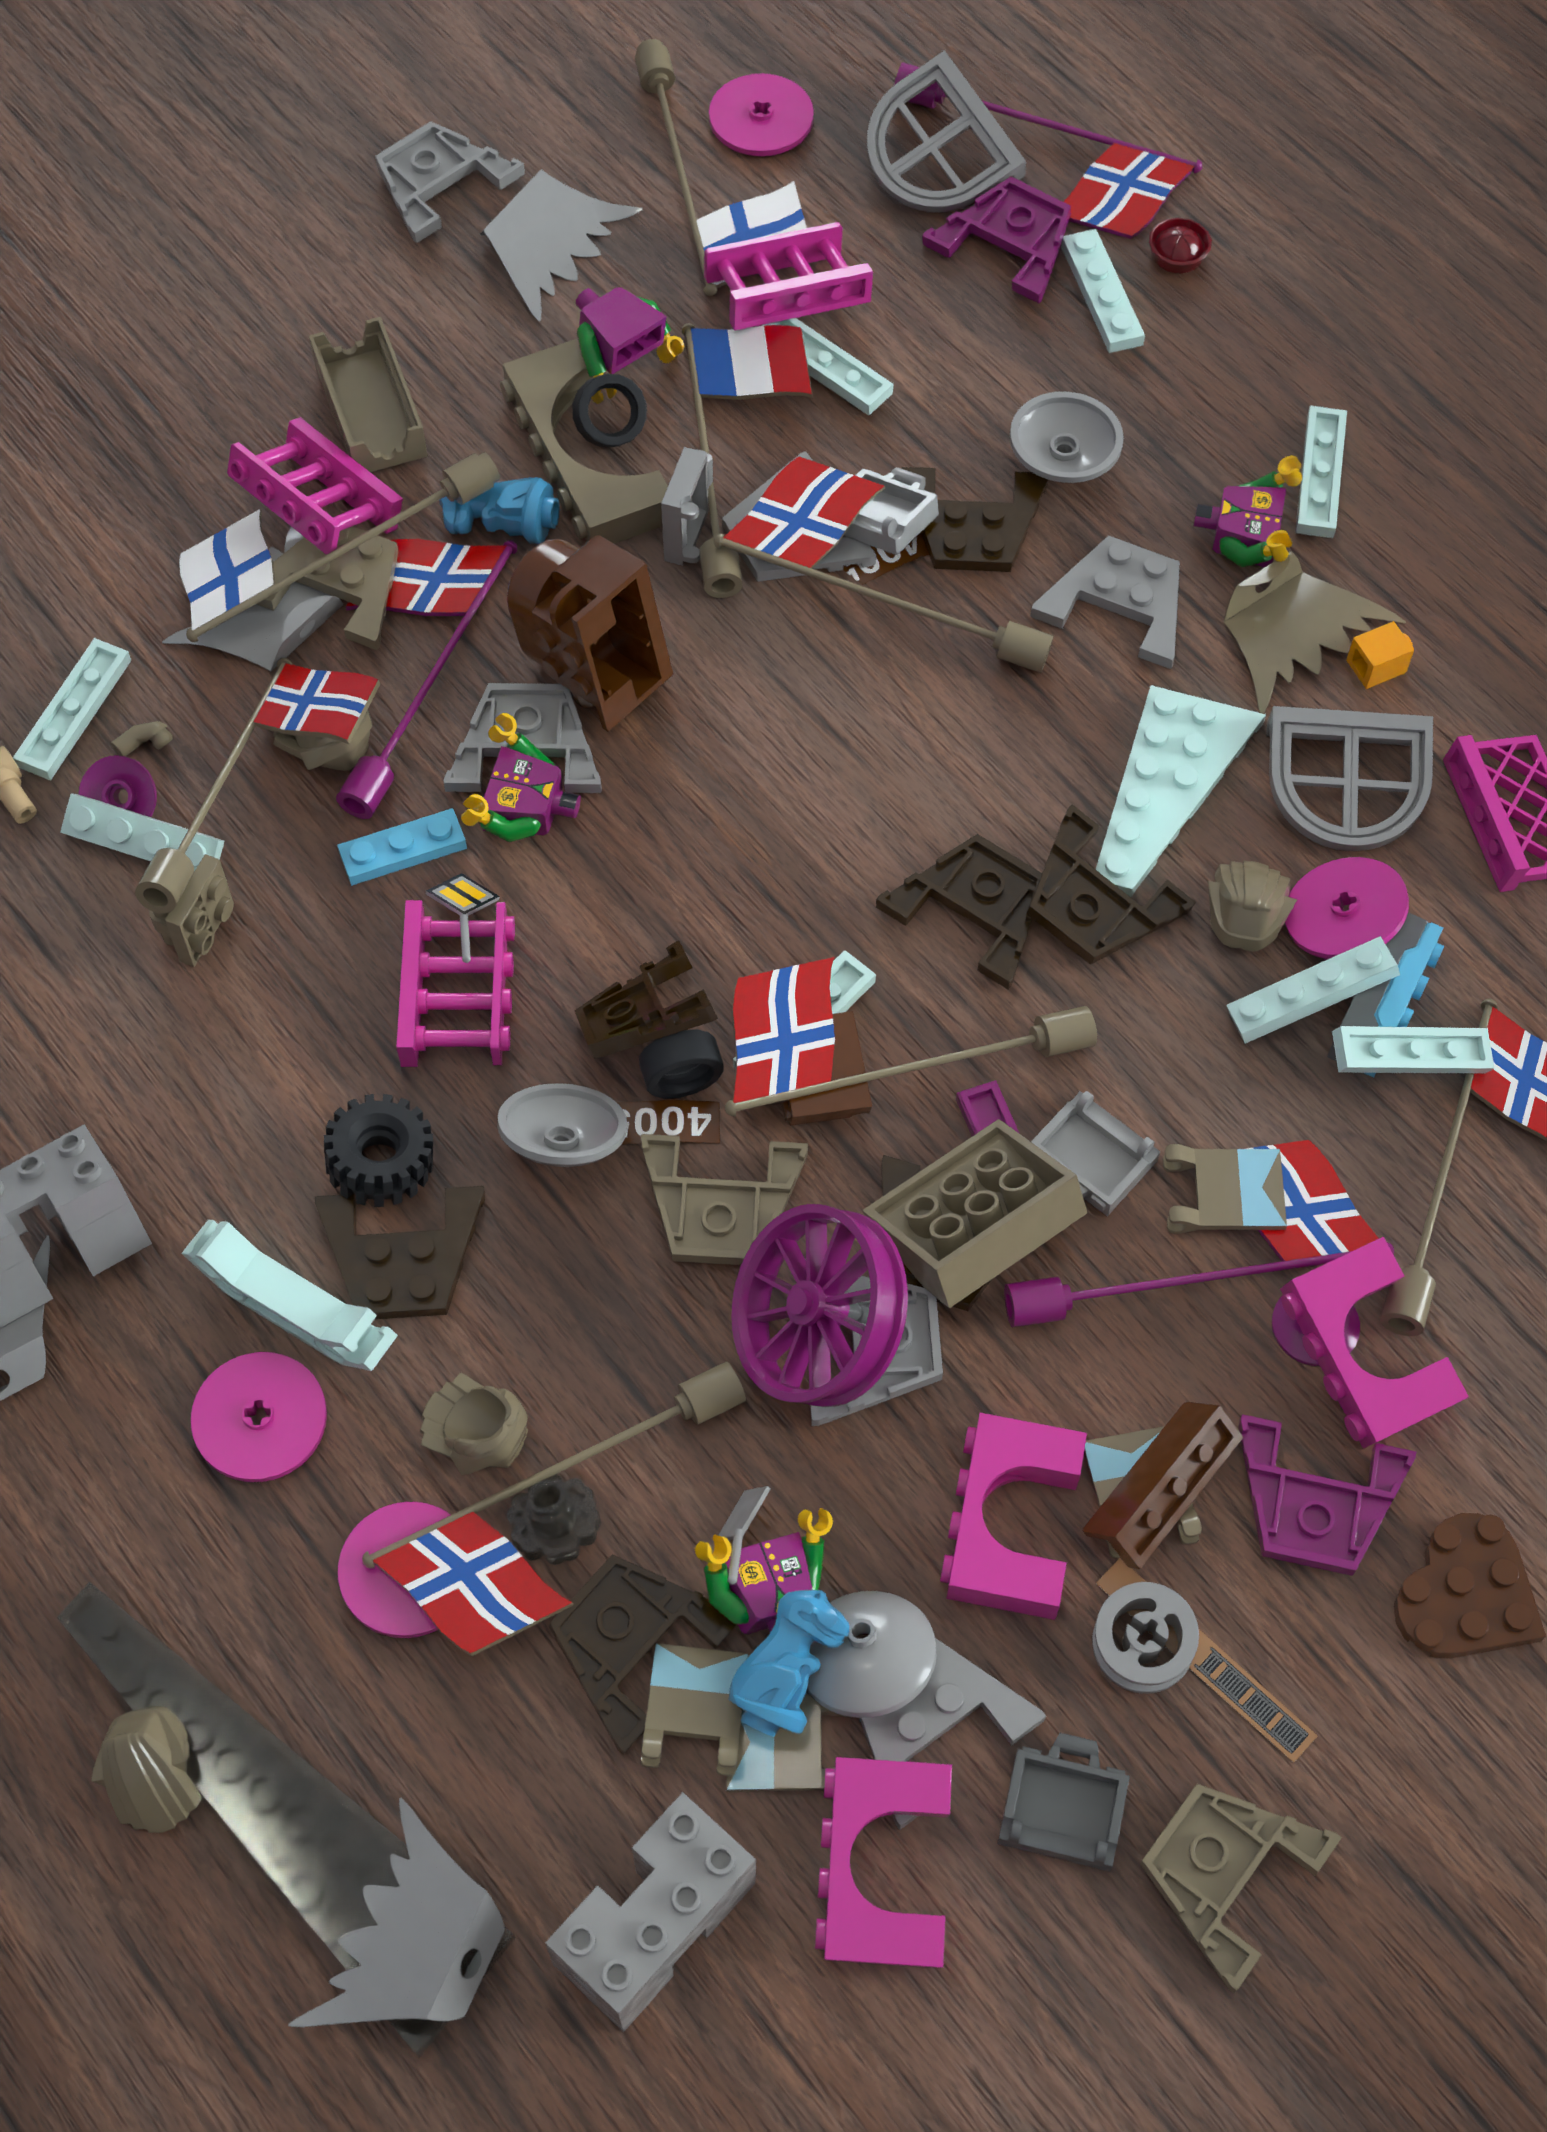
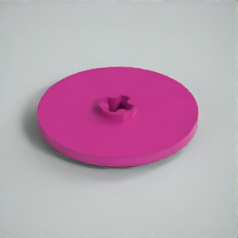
(761, 114)
(1375, 899)
(282, 1441)
(369, 1591)

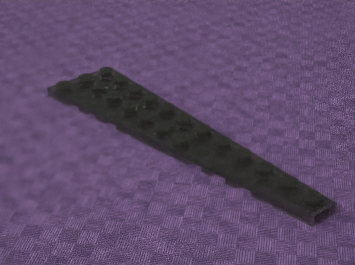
(278, 1805)

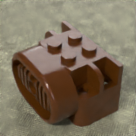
(591, 623)

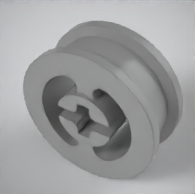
(1164, 1608)

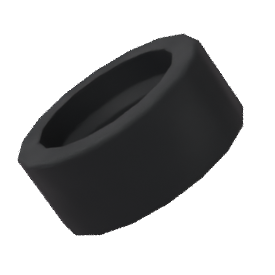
(635, 399)
(681, 1064)

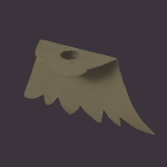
(1292, 621)

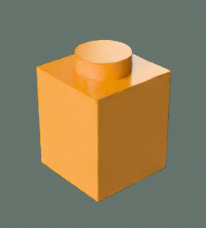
(1380, 654)

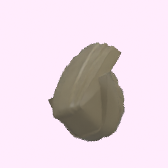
(327, 751)
(1248, 904)
(474, 1425)
(146, 1769)

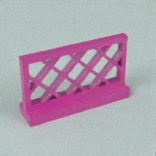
(1490, 813)

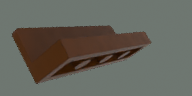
(1164, 1481)

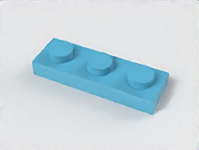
(402, 846)

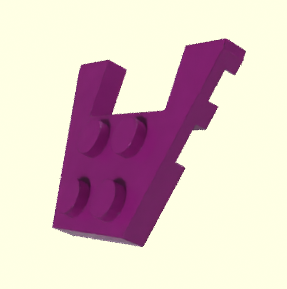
(1016, 221)
(1313, 1516)

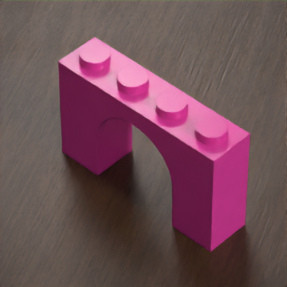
(1371, 1404)
(982, 1568)
(853, 1925)

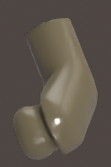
(139, 734)

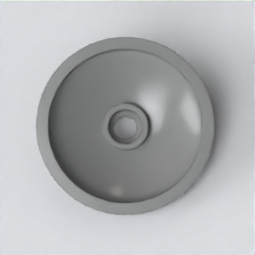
(1066, 437)
(562, 1124)
(883, 1669)

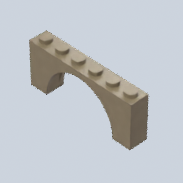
(600, 503)

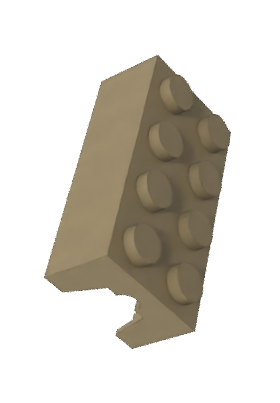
(370, 399)

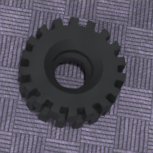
(373, 1125)

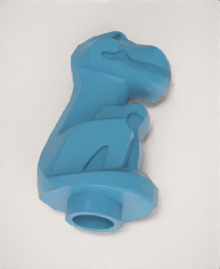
(512, 505)
(778, 1670)

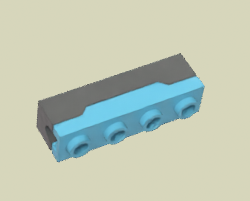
(1387, 1003)

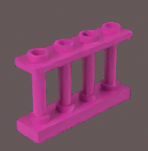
(790, 297)
(320, 461)
(419, 964)

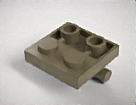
(197, 913)

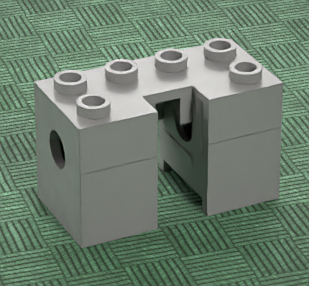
(83, 1191)
(689, 1888)

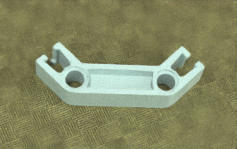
(288, 1299)

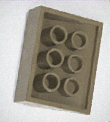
(978, 1211)

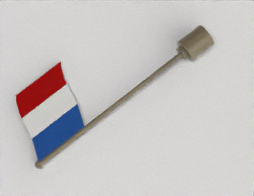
(738, 367)

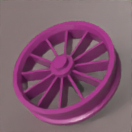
(819, 1306)

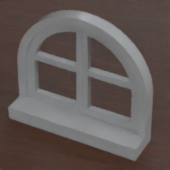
(973, 116)
(1352, 729)

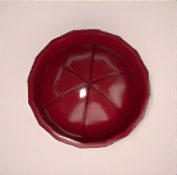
(1179, 244)

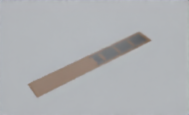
(1229, 1680)

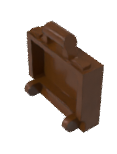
(842, 1101)

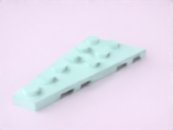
(1170, 772)

